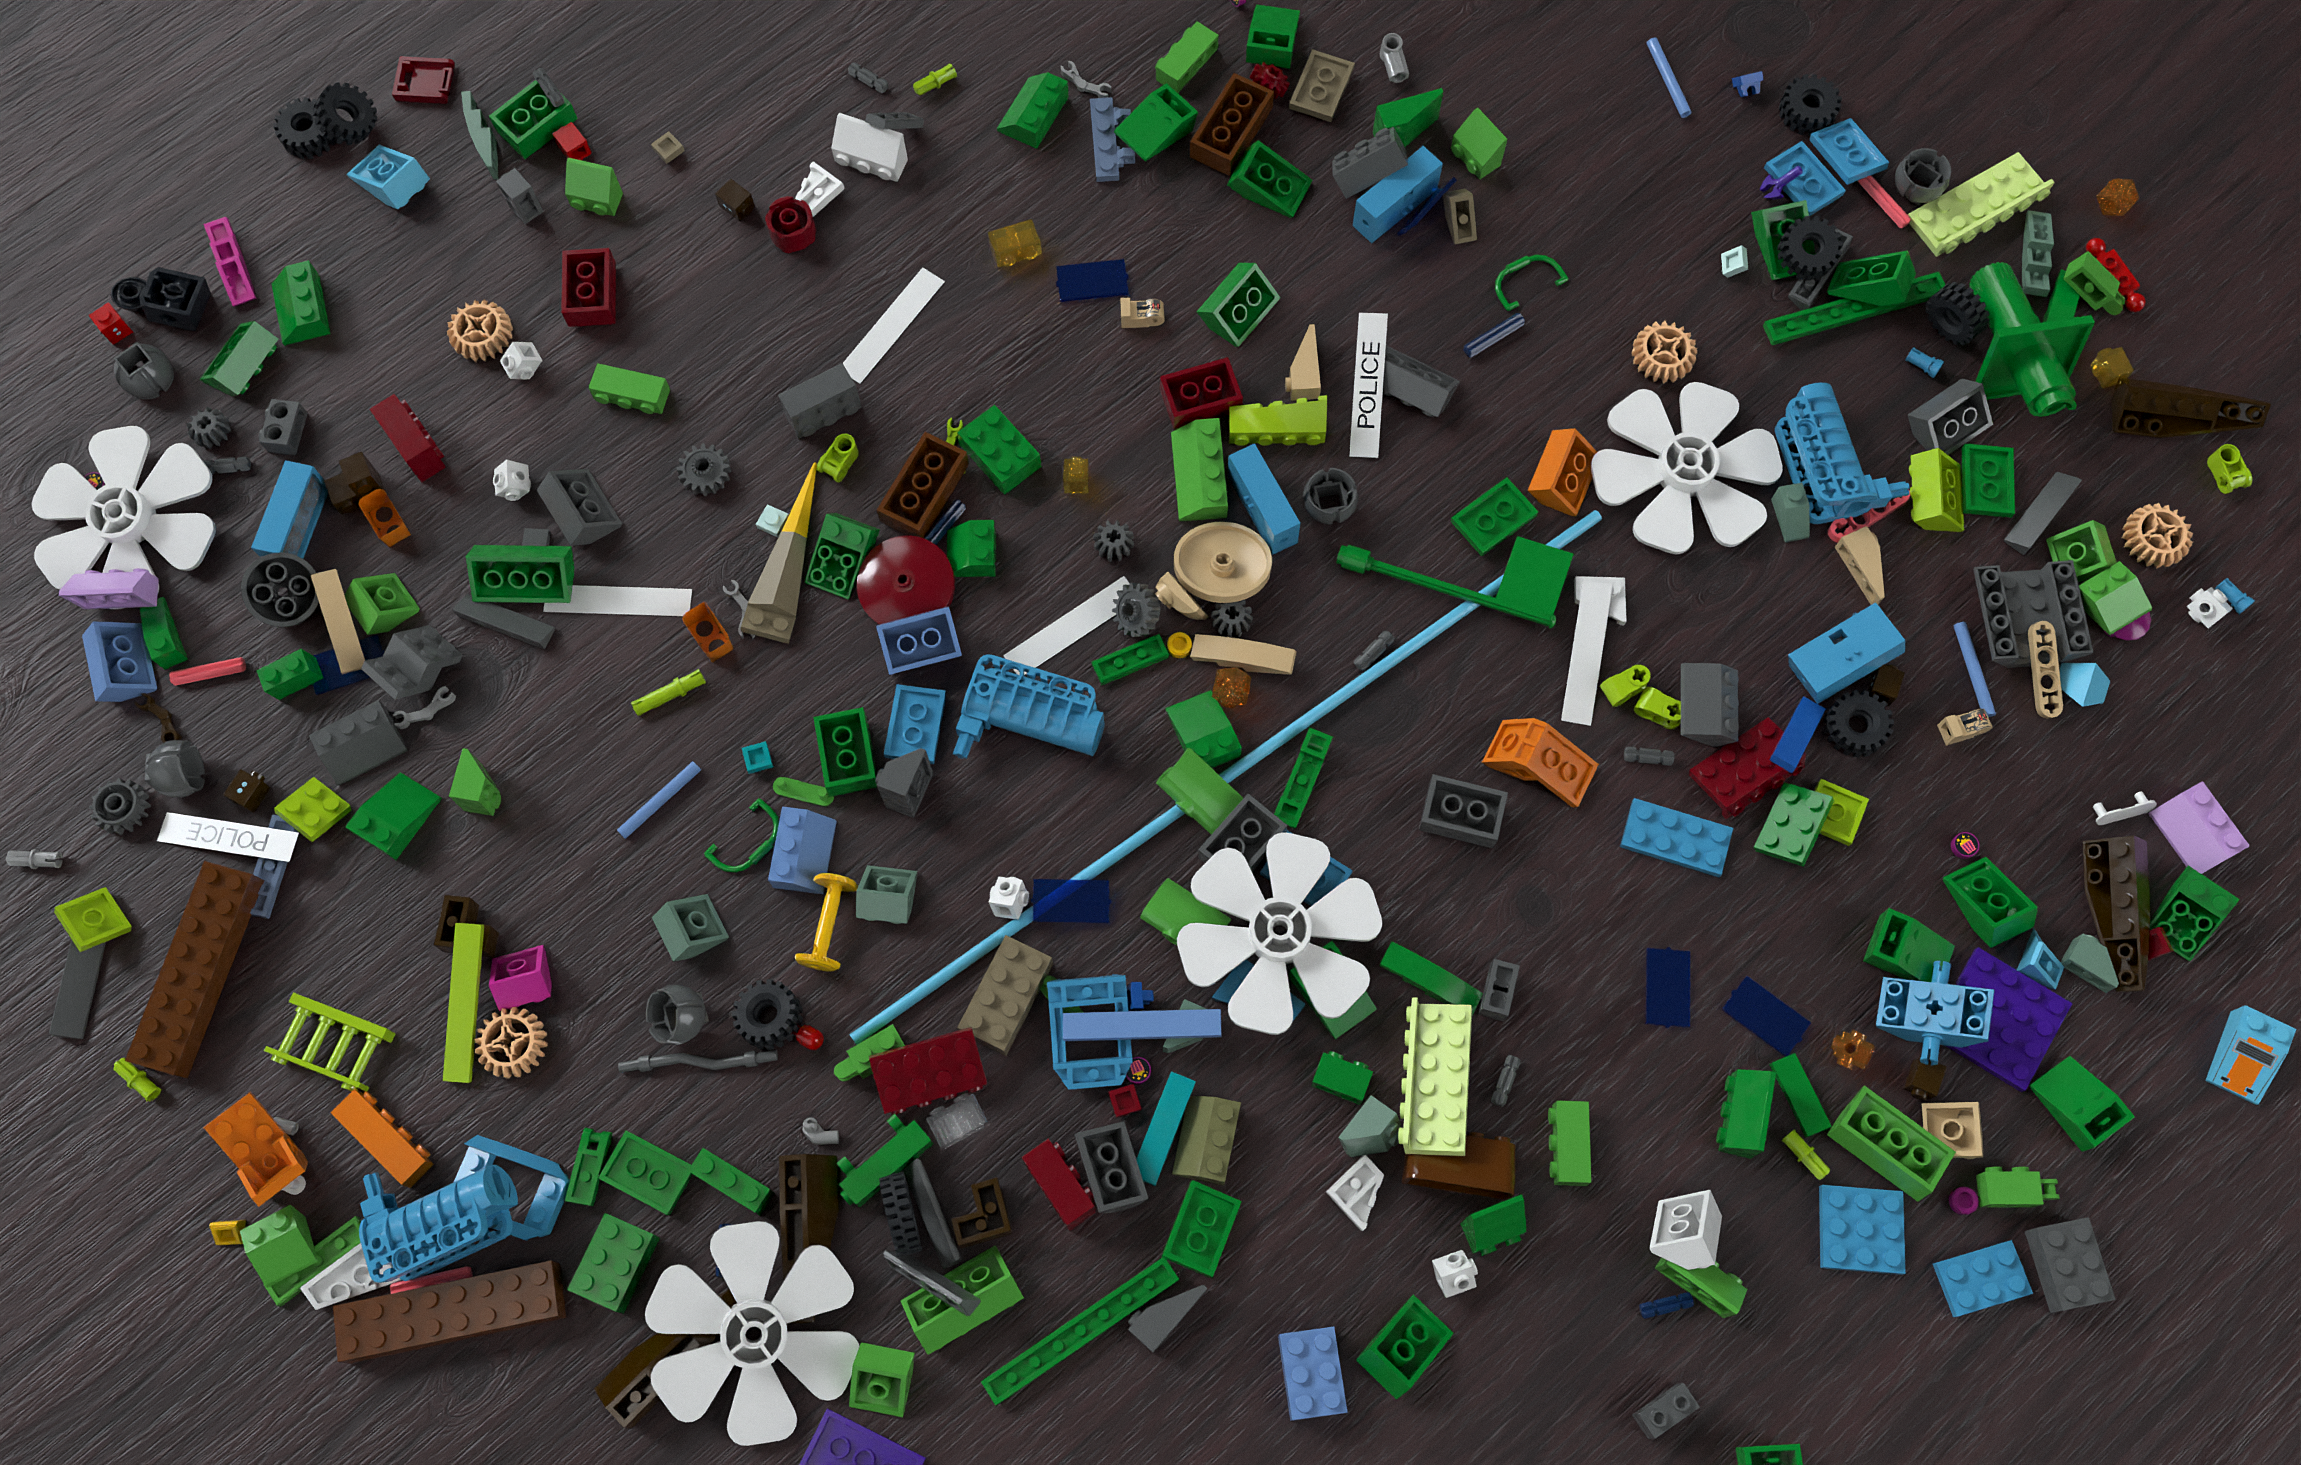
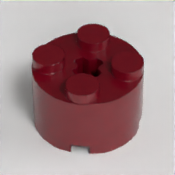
(790, 224)

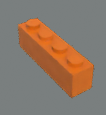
(382, 1138)

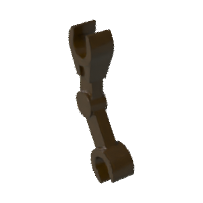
(165, 717)

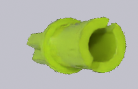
(934, 80)
(137, 1079)
(1806, 1155)

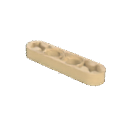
(2050, 669)

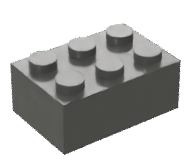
(1369, 162)
(820, 401)
(1463, 811)
(1246, 830)
(2069, 1265)

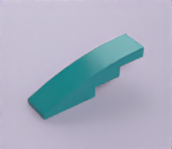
(1164, 1127)

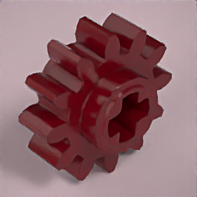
(1271, 78)

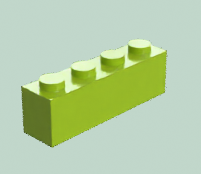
(1279, 423)

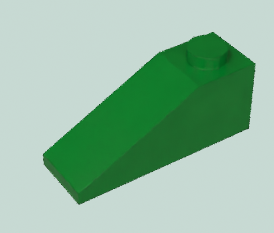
(161, 635)

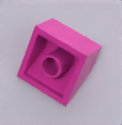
(520, 978)

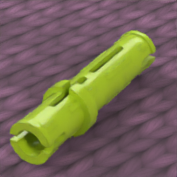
(668, 692)

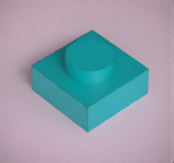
(757, 757)

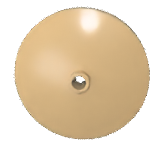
(1222, 562)

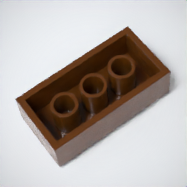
(1231, 124)
(923, 486)

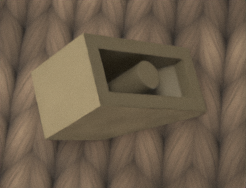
(1460, 215)

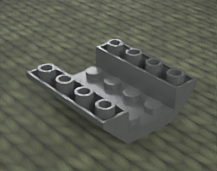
(2022, 598)

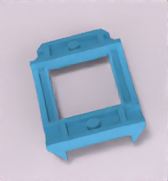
(1080, 993)
(549, 1195)

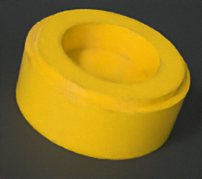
(1179, 645)

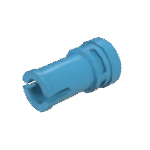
(1925, 362)
(2235, 596)

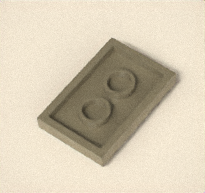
(1321, 85)

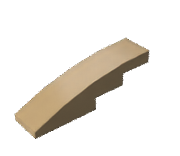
(338, 621)
(1243, 653)

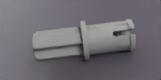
(34, 859)

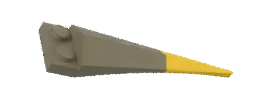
(776, 594)

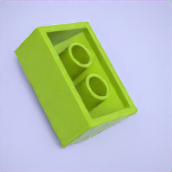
(1936, 491)

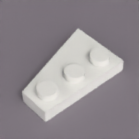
(343, 1280)

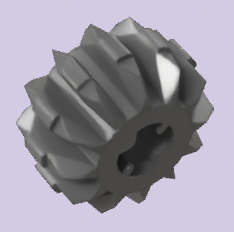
(208, 427)
(1120, 546)
(1236, 625)

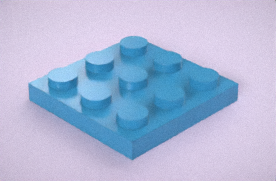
(1861, 1229)

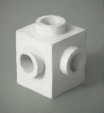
(521, 360)
(511, 480)
(2218, 606)
(1008, 897)
(1455, 1273)

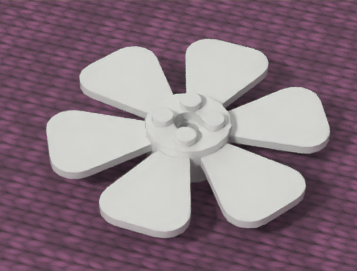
(120, 512)
(1668, 518)
(1264, 995)
(689, 1306)

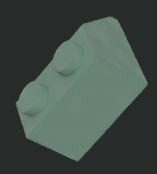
(886, 894)
(689, 926)
(1371, 1130)

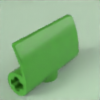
(1199, 791)
(1176, 907)

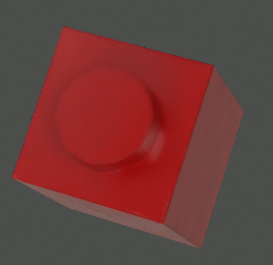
(572, 142)
(110, 323)

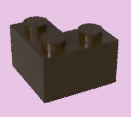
(355, 482)
(462, 910)
(989, 1221)

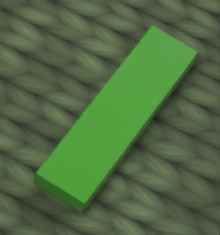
(327, 1252)

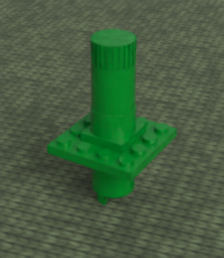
(2024, 353)

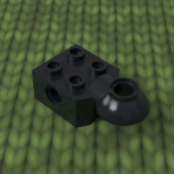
(166, 297)

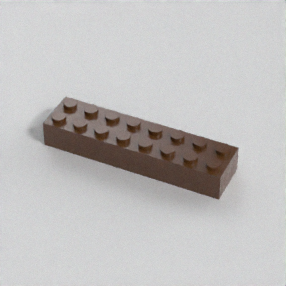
(195, 970)
(449, 1312)

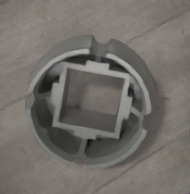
(1927, 168)
(147, 379)
(1326, 484)
(175, 769)
(675, 1014)

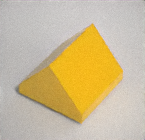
(227, 1231)

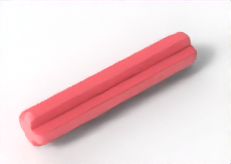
(1885, 201)
(207, 671)
(433, 1279)

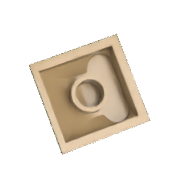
(1175, 595)
(1956, 1126)

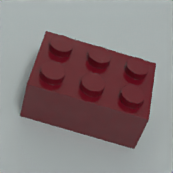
(588, 287)
(1200, 392)
(409, 437)
(1060, 1183)

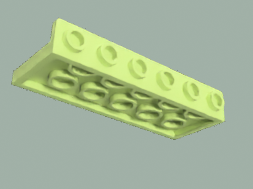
(1978, 204)
(1436, 1079)

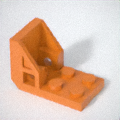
(1539, 752)
(257, 1147)

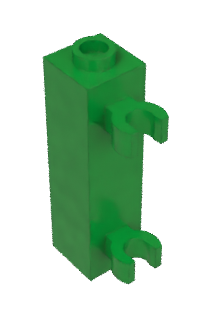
(890, 1159)

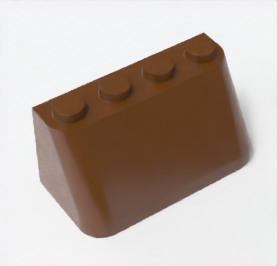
(1483, 1171)

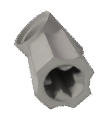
(1394, 58)

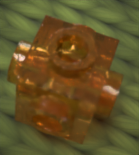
(2117, 197)
(1231, 687)
(1862, 1054)

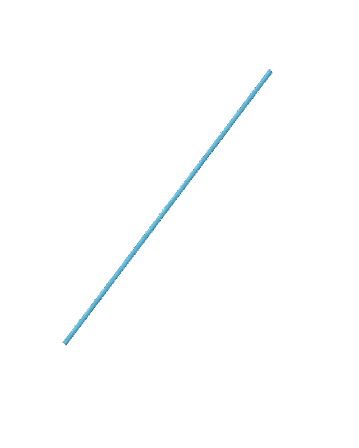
(1228, 775)

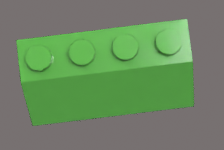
(1199, 471)
(1891, 1144)
(984, 1277)

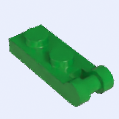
(588, 1167)

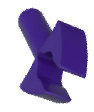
(1779, 183)

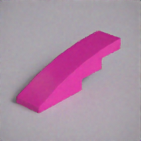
(230, 261)

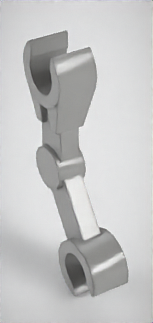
(1073, 76)
(742, 602)
(426, 713)

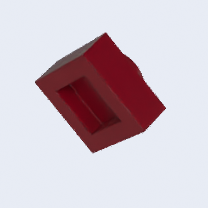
(2158, 943)
(1124, 1101)

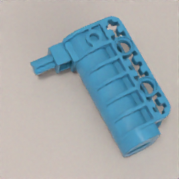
(1829, 458)
(1028, 707)
(434, 1226)

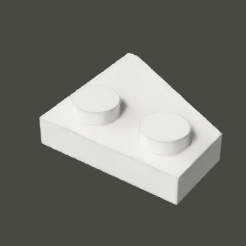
(819, 188)
(1617, 606)
(1357, 1190)

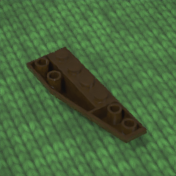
(2178, 410)
(2120, 904)
(806, 1206)
(628, 1387)

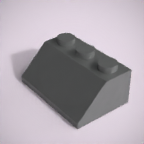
(1951, 417)
(578, 506)
(1709, 703)
(358, 742)
(905, 782)
(1111, 1168)

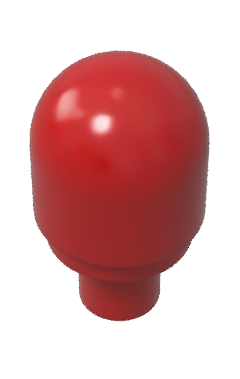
(809, 1037)

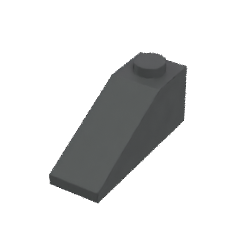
(1160, 1319)

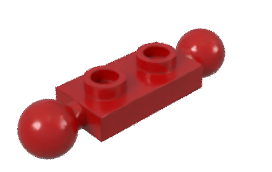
(2114, 264)

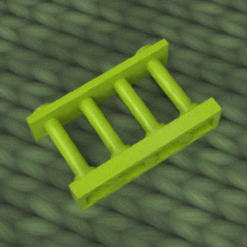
(327, 1018)

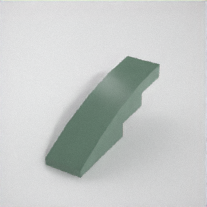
(481, 135)
(2037, 253)

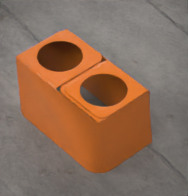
(373, 502)
(701, 614)

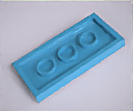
(1676, 837)

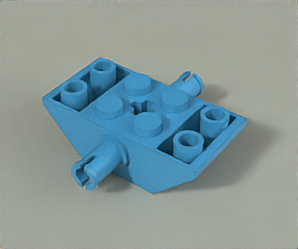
(1961, 1011)

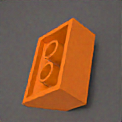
(1563, 472)

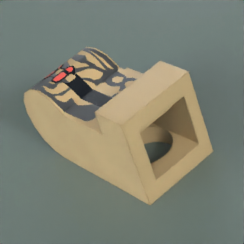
(1141, 313)
(1964, 726)

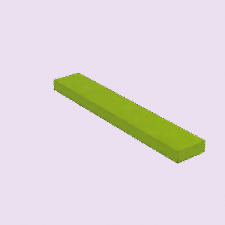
(463, 1002)

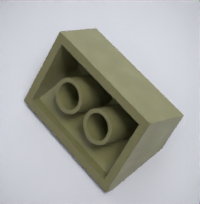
(1206, 1139)

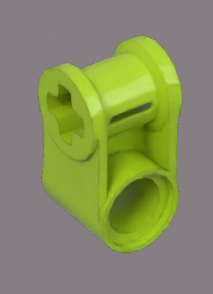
(837, 462)
(2229, 470)
(1623, 687)
(1657, 707)

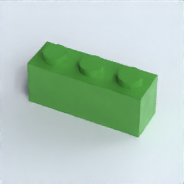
(1186, 56)
(629, 389)
(1570, 1143)

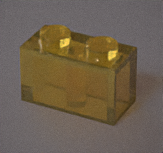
(1014, 243)

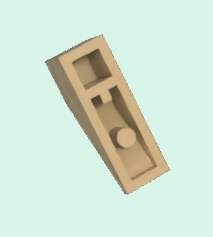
(1304, 371)
(1863, 559)

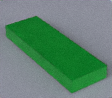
(1130, 659)
(1800, 1095)

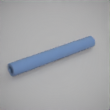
(1669, 77)
(1974, 668)
(658, 800)

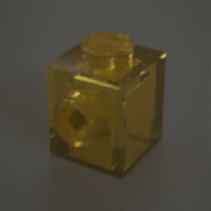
(2111, 366)
(1076, 475)

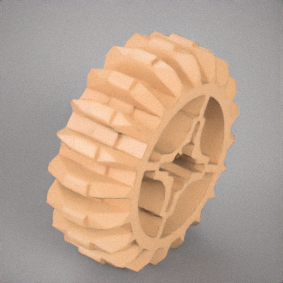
(484, 318)
(1664, 360)
(2155, 544)
(504, 1023)

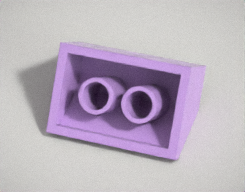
(112, 589)
(2198, 828)

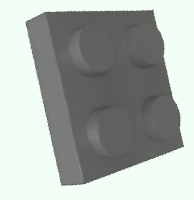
(412, 662)

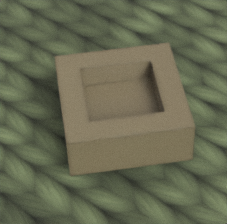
(667, 147)

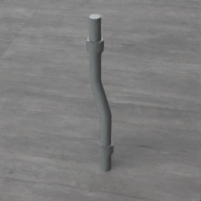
(647, 1063)

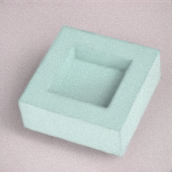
(1734, 261)
(772, 520)

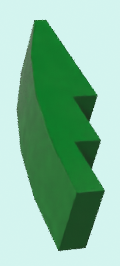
(2062, 300)
(1429, 977)

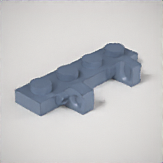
(1106, 152)
(272, 872)

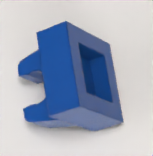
(1749, 80)
(1137, 997)

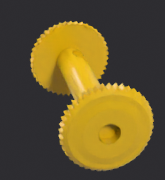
(835, 885)

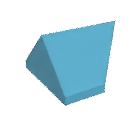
(2084, 682)
(2040, 963)

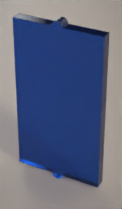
(1426, 206)
(1092, 280)
(331, 671)
(1070, 901)
(1668, 987)
(1766, 1016)

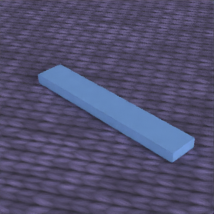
(1142, 1025)

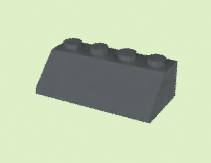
(1416, 383)

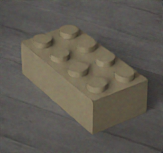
(1006, 994)

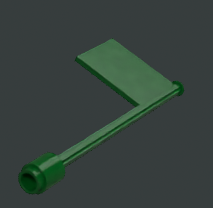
(1526, 590)

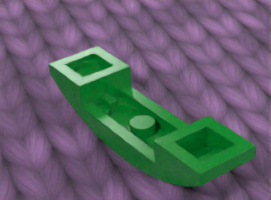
(1303, 777)

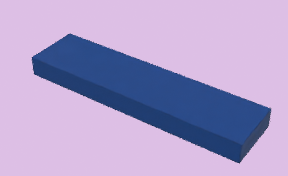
(1797, 734)

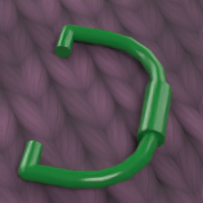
(1520, 263)
(759, 853)

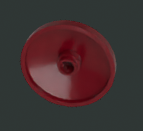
(928, 583)

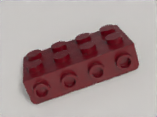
(1742, 769)
(928, 1071)

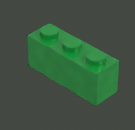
(731, 1181)

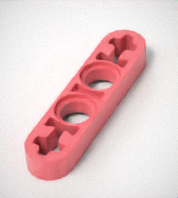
(1870, 518)

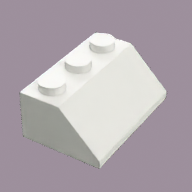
(868, 148)
(1687, 1230)

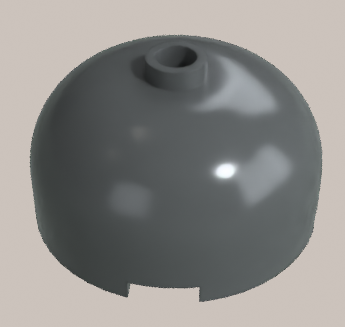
(267, 576)

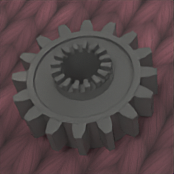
(707, 481)
(1136, 609)
(132, 806)

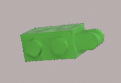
(2095, 284)
(859, 1055)
(2013, 1188)

